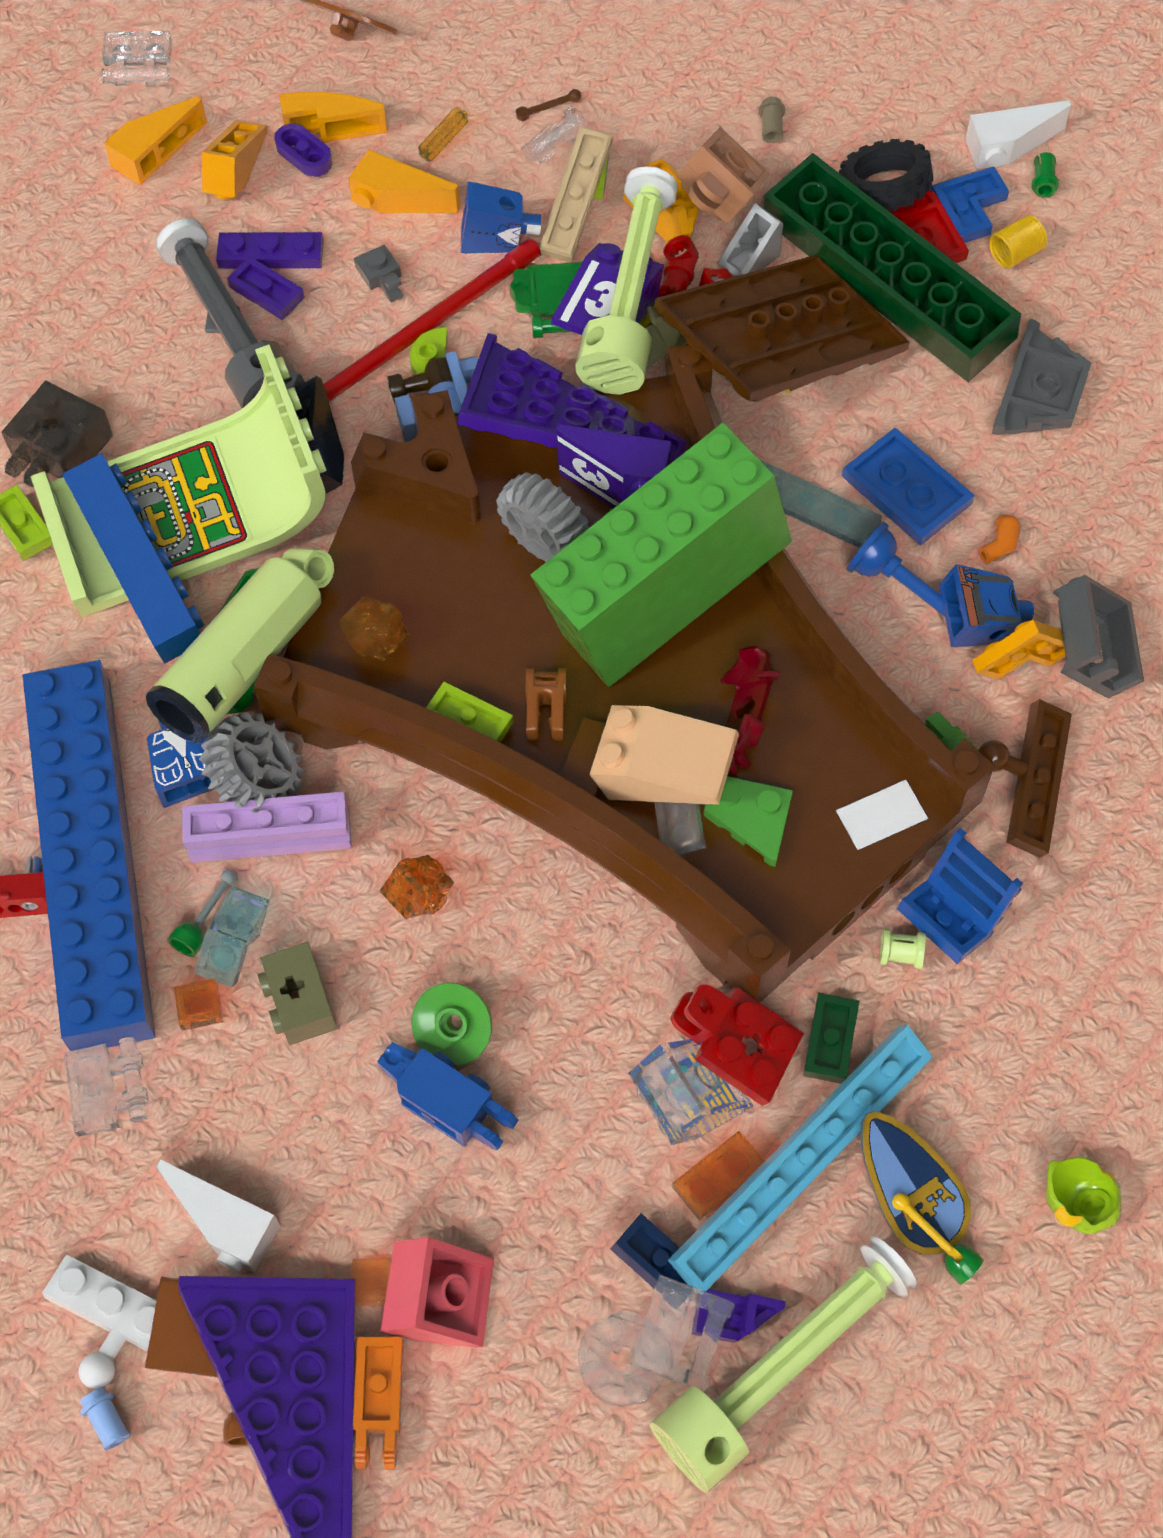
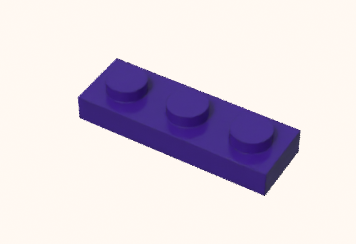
(272, 249)

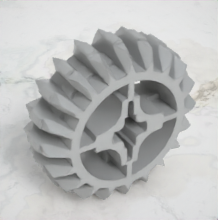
(540, 515)
(250, 761)

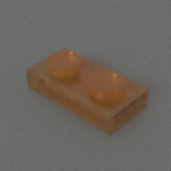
(717, 1175)

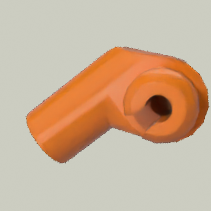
(1006, 539)

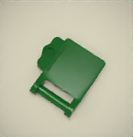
(540, 293)

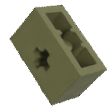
(292, 971)

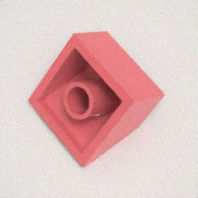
(437, 1293)

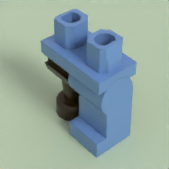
(439, 375)

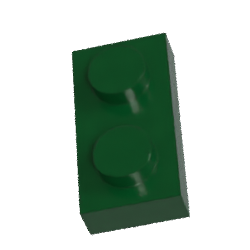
(831, 1038)

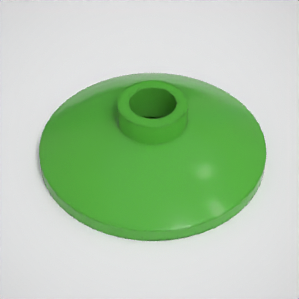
(434, 1028)

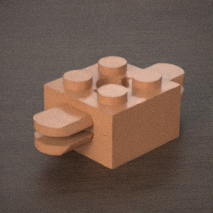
(722, 176)

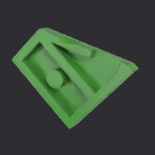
(752, 815)

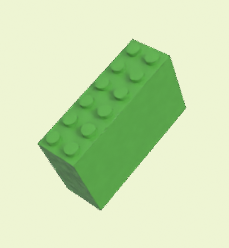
(665, 554)

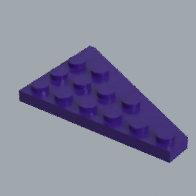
(290, 1380)

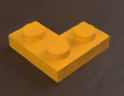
(1030, 642)

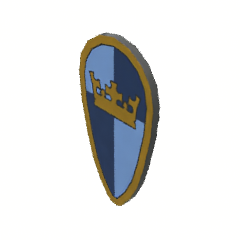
(906, 1164)

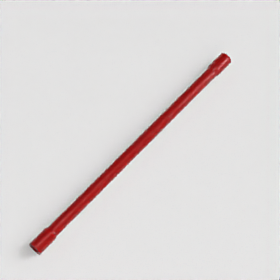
(515, 259)

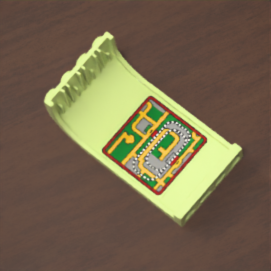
(203, 493)

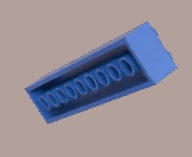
(87, 858)

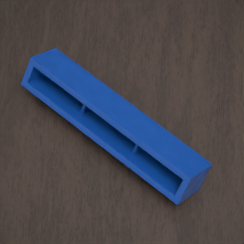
(133, 558)

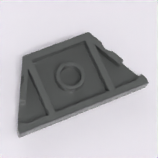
(1042, 385)

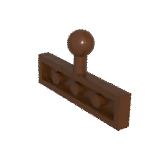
(1038, 776)

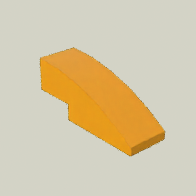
(333, 114)

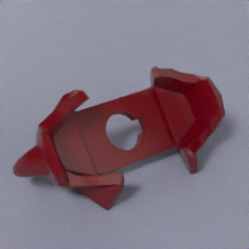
(753, 679)

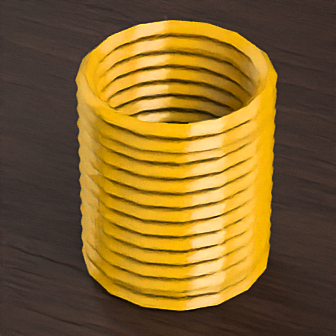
(1018, 241)

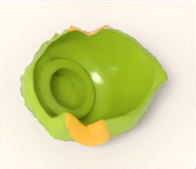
(1083, 1195)

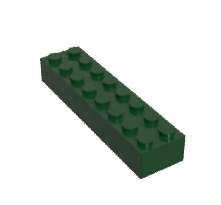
(893, 267)

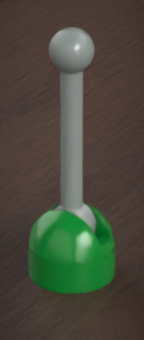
(188, 936)

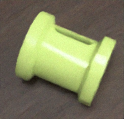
(902, 948)

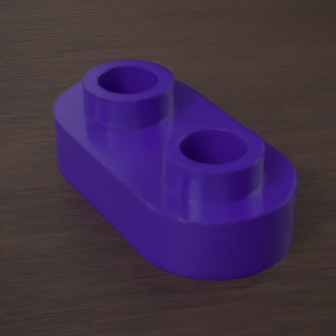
(303, 150)

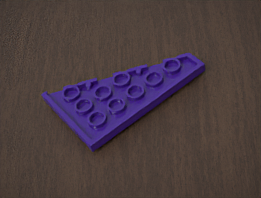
(529, 398)

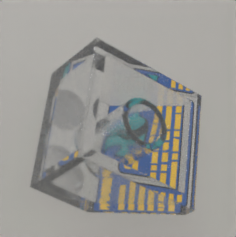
(684, 1093)

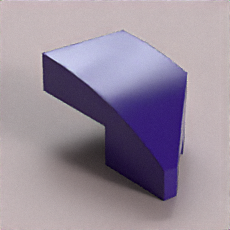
(746, 1317)

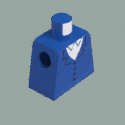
(494, 220)

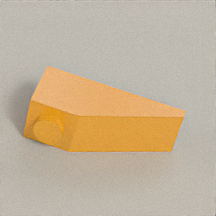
(151, 140)
(231, 159)
(400, 188)

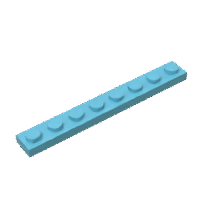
(799, 1159)

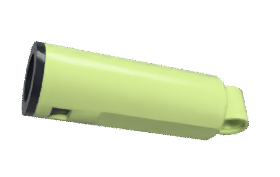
(237, 641)

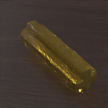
(443, 134)

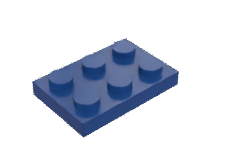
(908, 486)

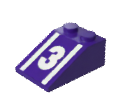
(594, 287)
(609, 462)

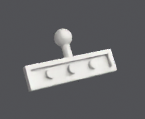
(106, 1304)

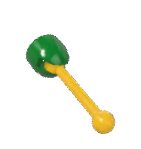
(960, 1260)

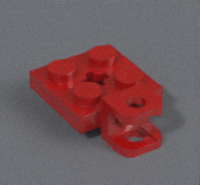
(721, 1025)

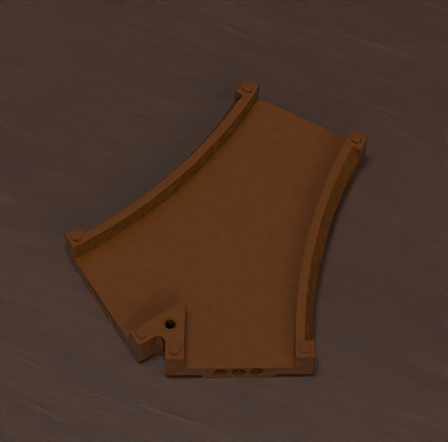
(833, 733)

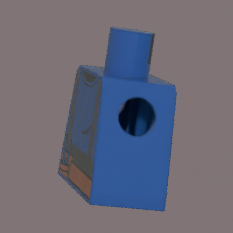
(981, 606)

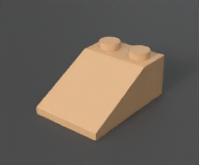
(662, 757)

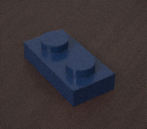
(647, 1251)

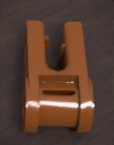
(544, 689)

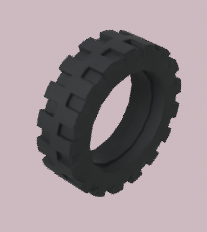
(891, 156)

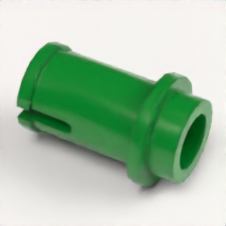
(1045, 181)

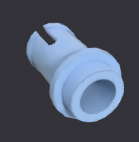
(104, 1418)

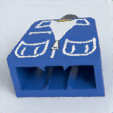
(176, 767)

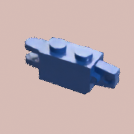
(444, 1096)

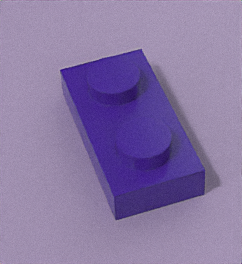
(265, 288)

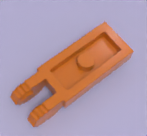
(378, 1397)

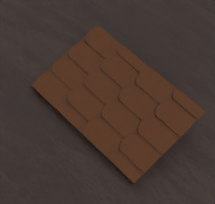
(781, 327)

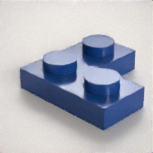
(965, 198)

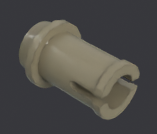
(772, 112)

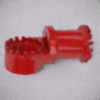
(679, 269)

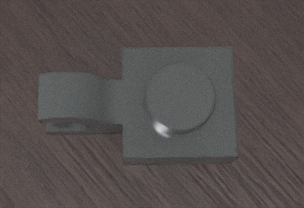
(382, 270)

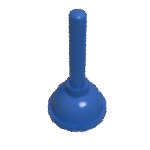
(879, 556)

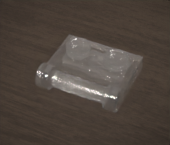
(668, 1327)

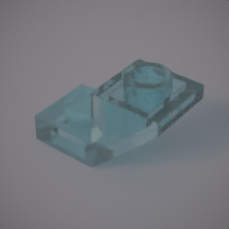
(230, 934)

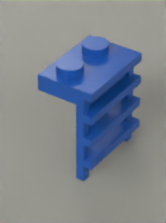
(960, 899)

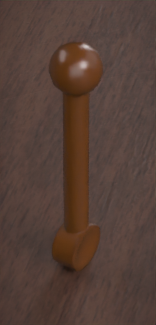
(523, 113)

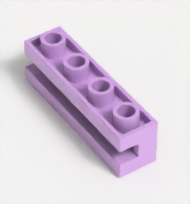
(278, 828)

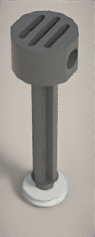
(184, 245)

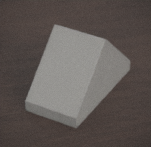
(754, 244)

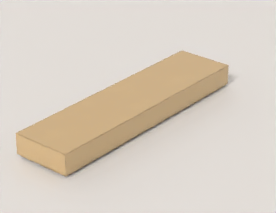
(576, 194)

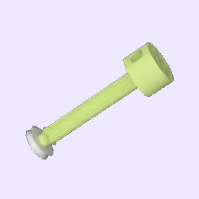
(615, 347)
(703, 1432)

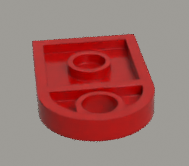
(933, 224)

